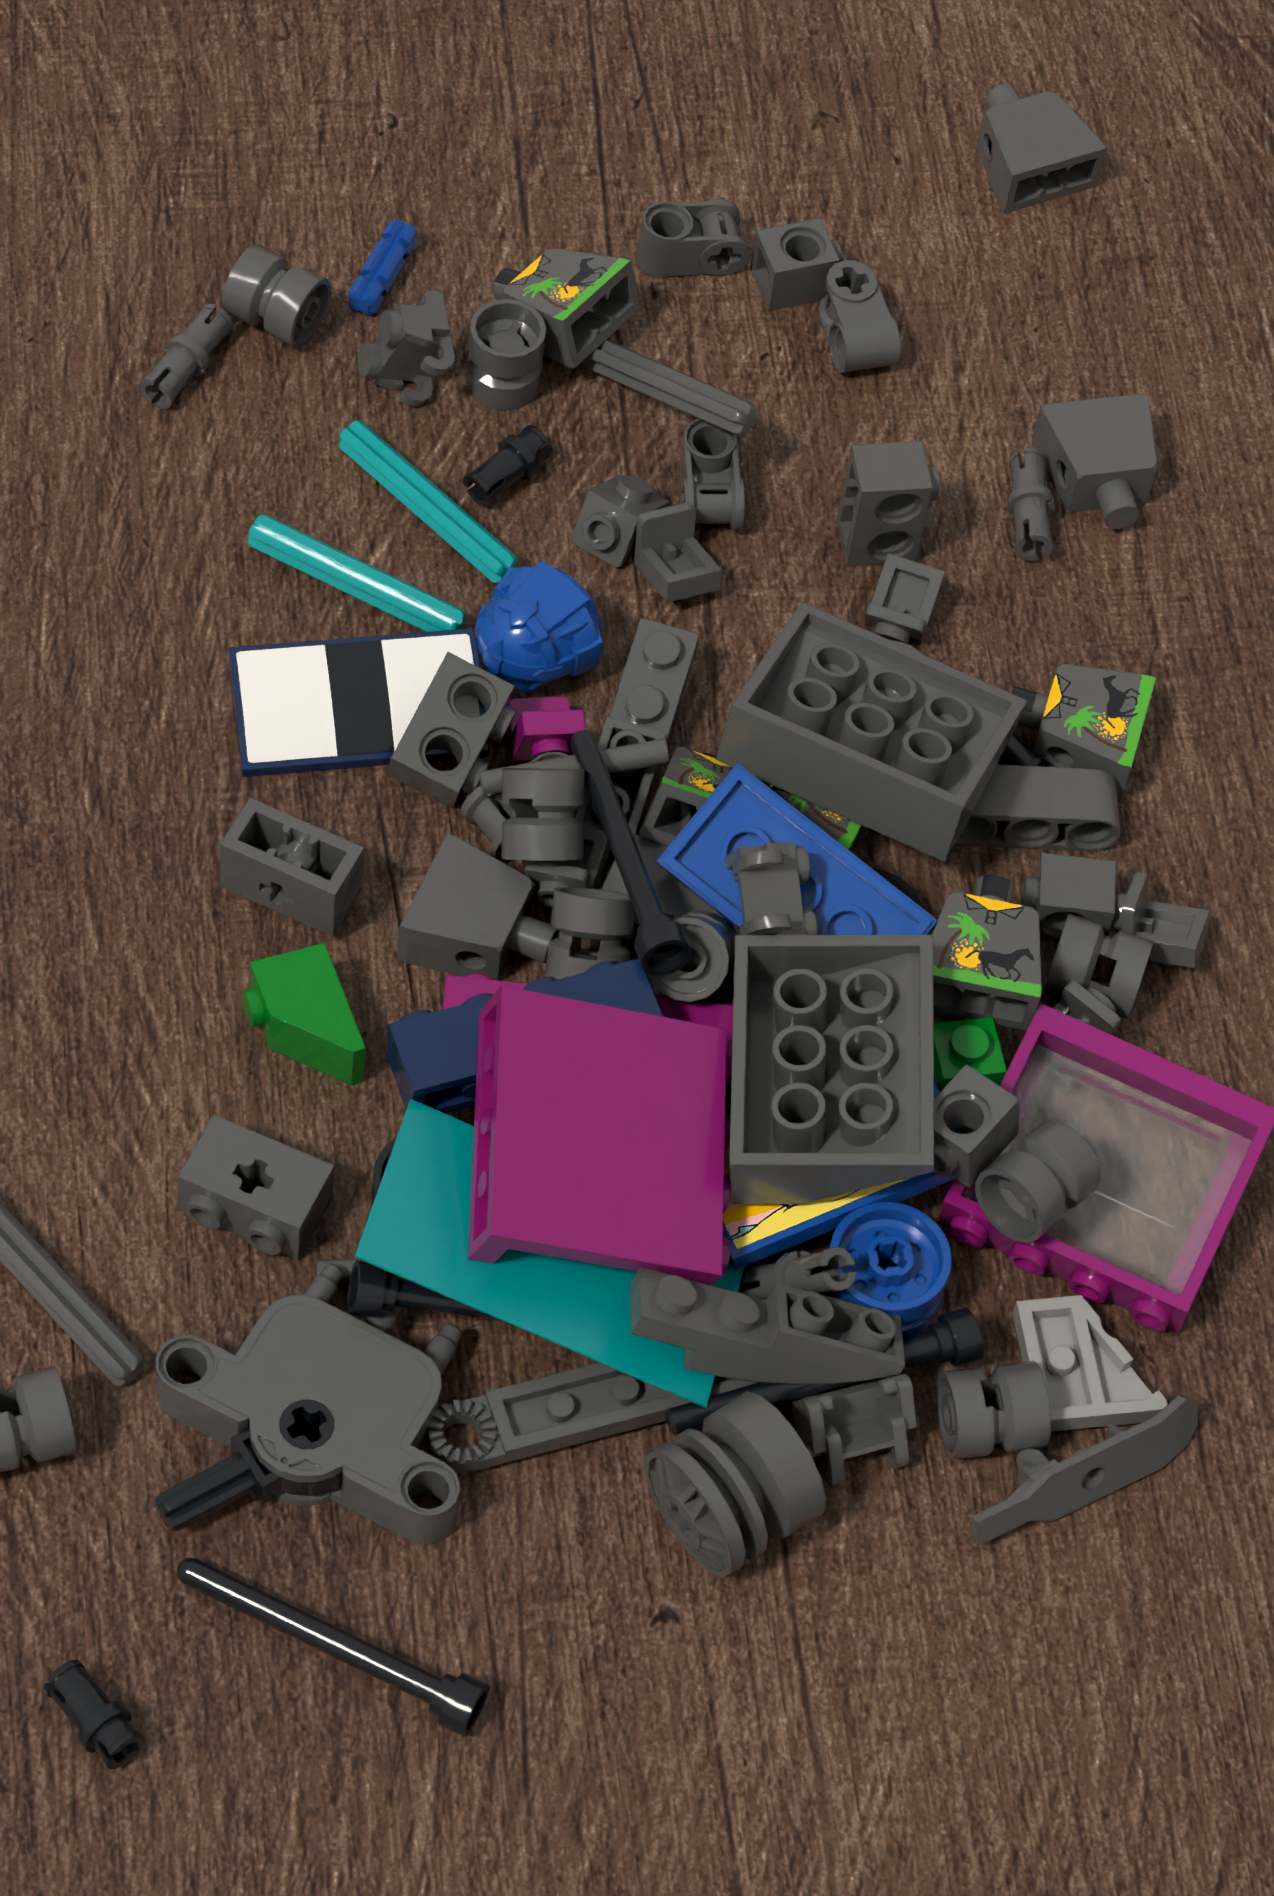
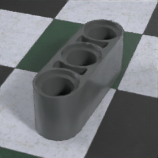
(1045, 810)

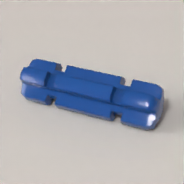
(382, 267)

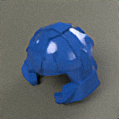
(538, 628)

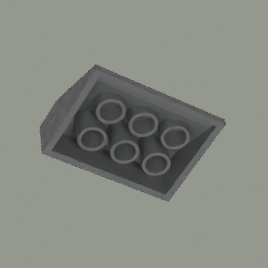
(870, 730)
(830, 1065)

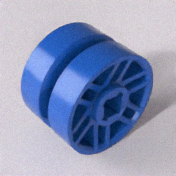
(898, 1263)

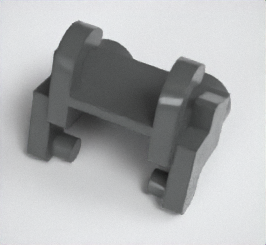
(410, 347)
(771, 889)
(857, 1422)

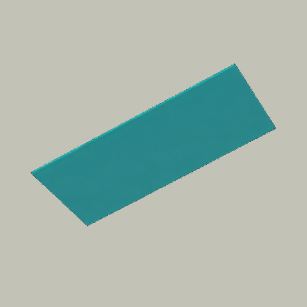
(423, 1236)

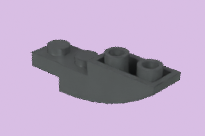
(644, 711)
(781, 1339)

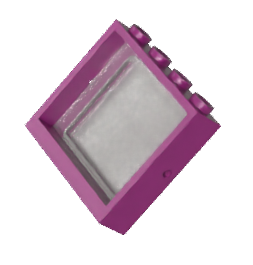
(1169, 1159)

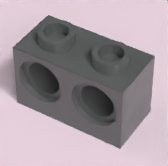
(886, 502)
(442, 726)

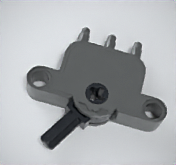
(315, 1415)

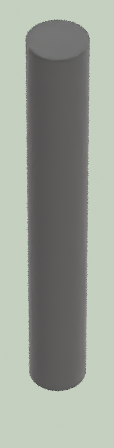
(616, 760)

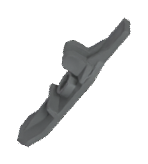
(1056, 1489)

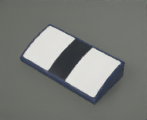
(338, 699)

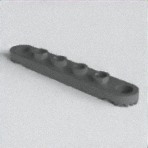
(553, 1414)

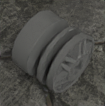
(735, 1484)

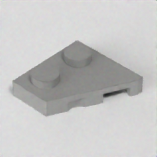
(1082, 1365)

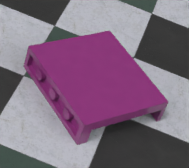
(599, 1136)

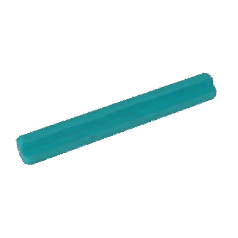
(427, 501)
(354, 576)

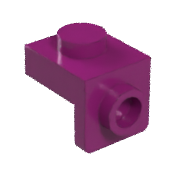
(543, 726)

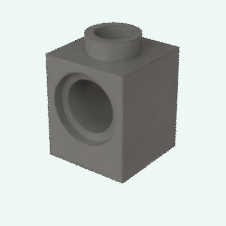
(793, 263)
(1070, 887)
(977, 1104)

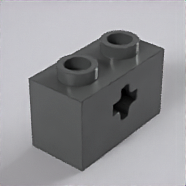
(291, 866)
(255, 1188)

